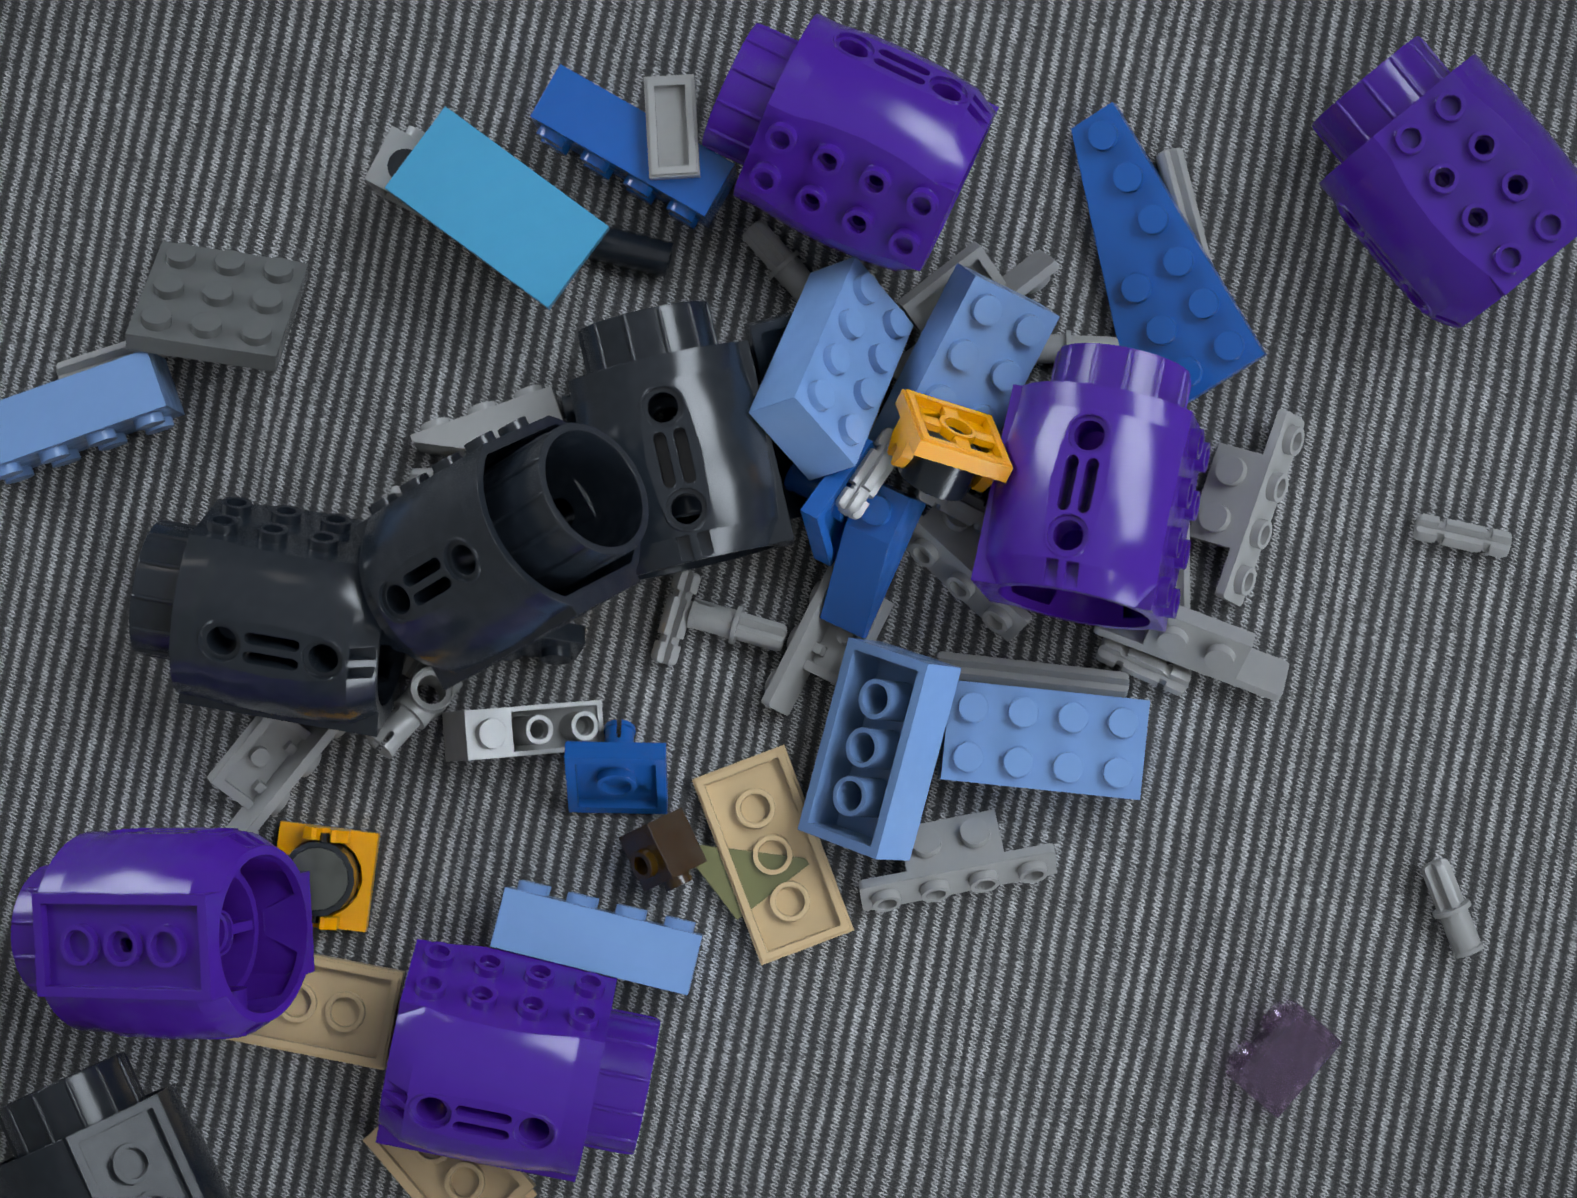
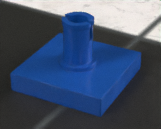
(819, 513)
(616, 774)

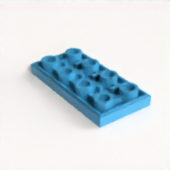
(497, 208)

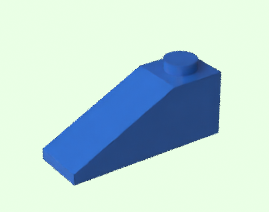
(869, 559)

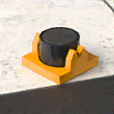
(941, 458)
(334, 871)

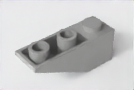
(448, 437)
(520, 730)

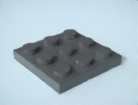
(217, 306)

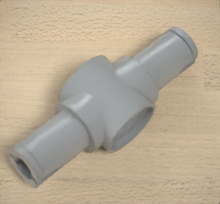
(412, 712)

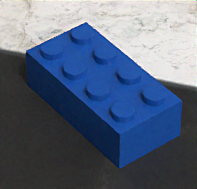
(614, 141)

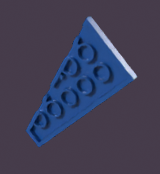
(1152, 265)

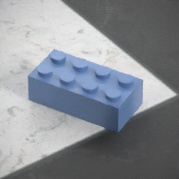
(973, 348)
(832, 369)
(85, 412)
(1045, 740)
(879, 749)
(597, 939)

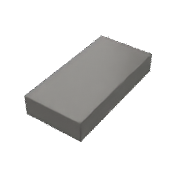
(672, 127)

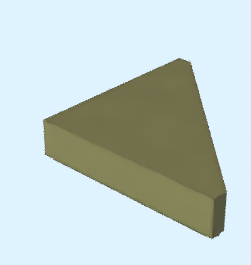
(754, 882)

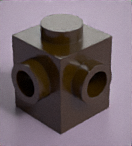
(663, 851)

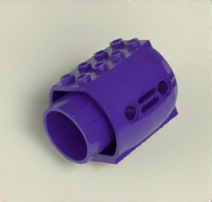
(849, 139)
(1447, 181)
(1095, 491)
(166, 932)
(513, 1062)

